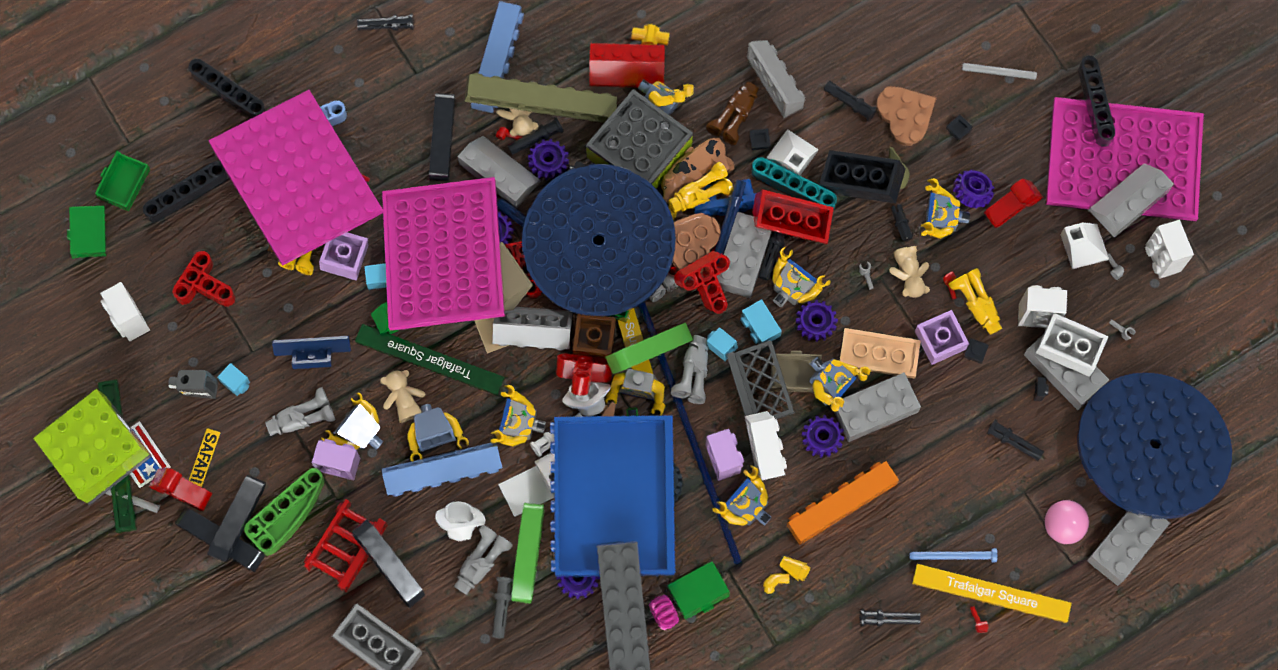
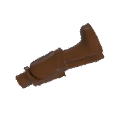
(740, 104)

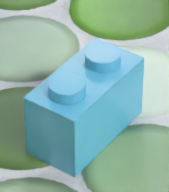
(760, 323)

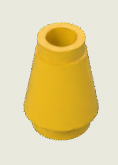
(795, 568)

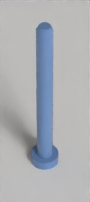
(955, 555)

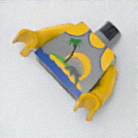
(794, 282)
(640, 385)
(517, 420)

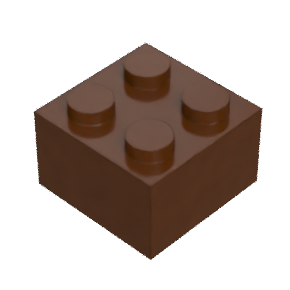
(594, 336)

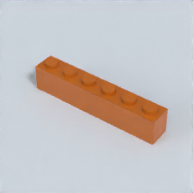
(842, 503)

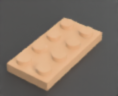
(880, 352)

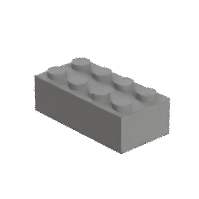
(746, 253)
(1071, 384)
(877, 407)
(1126, 545)
(376, 642)

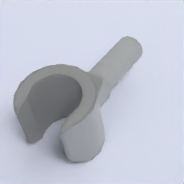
(1118, 270)
(865, 272)
(1123, 330)

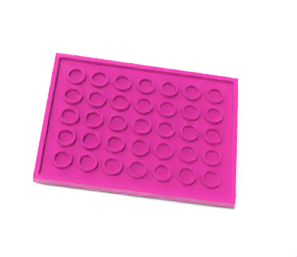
(1163, 138)
(295, 177)
(442, 254)

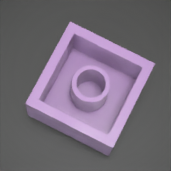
(344, 255)
(941, 337)
(723, 454)
(336, 459)

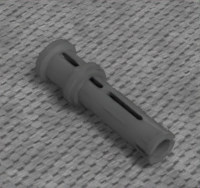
(503, 597)

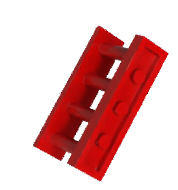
(354, 562)

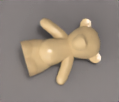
(521, 122)
(910, 272)
(402, 395)

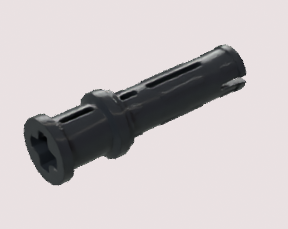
(395, 22)
(856, 104)
(543, 132)
(776, 243)
(1036, 453)
(913, 618)

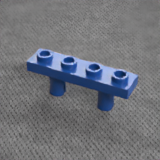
(720, 206)

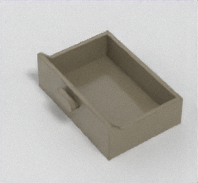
(795, 370)

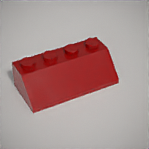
(625, 64)
(792, 216)

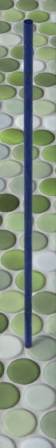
(692, 440)

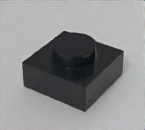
(959, 128)
(759, 139)
(976, 351)
(1041, 389)

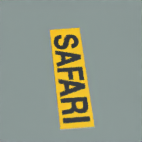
(204, 457)

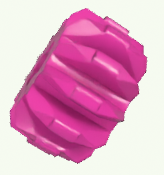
(664, 612)

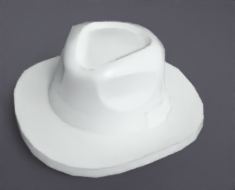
(589, 404)
(459, 520)

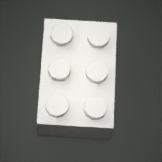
(1169, 249)
(1040, 304)
(124, 312)
(1072, 344)
(765, 445)

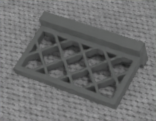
(743, 384)

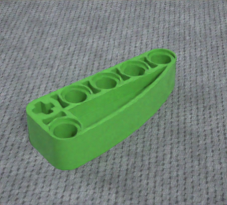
(649, 348)
(285, 520)
(527, 552)

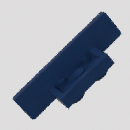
(311, 351)

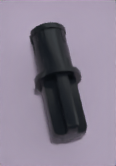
(901, 222)

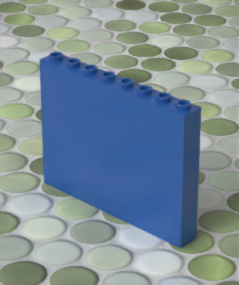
(612, 489)

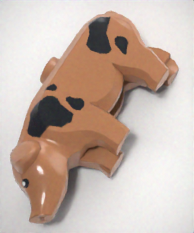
(694, 166)

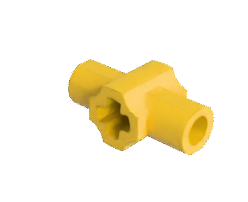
(650, 35)

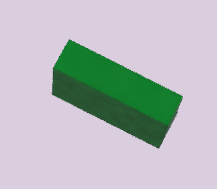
(122, 181)
(87, 231)
(699, 590)

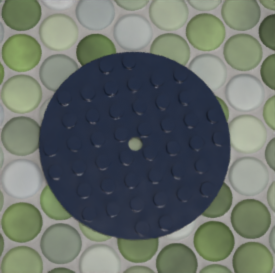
(606, 276)
(1145, 480)

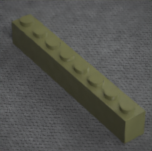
(539, 98)

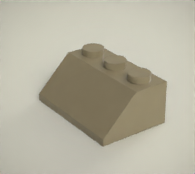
(514, 280)

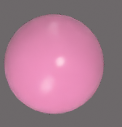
(1066, 522)

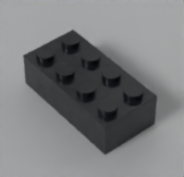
(863, 176)

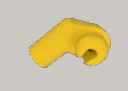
(773, 580)

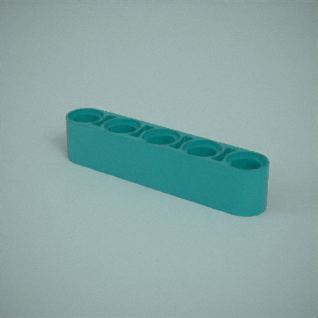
(789, 177)

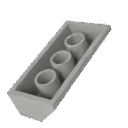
(775, 78)
(487, 161)
(1131, 198)
(534, 328)

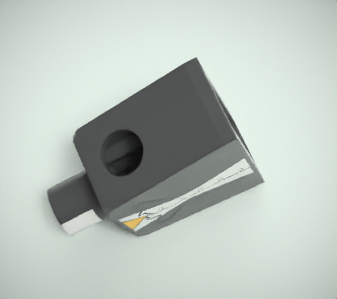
(195, 383)

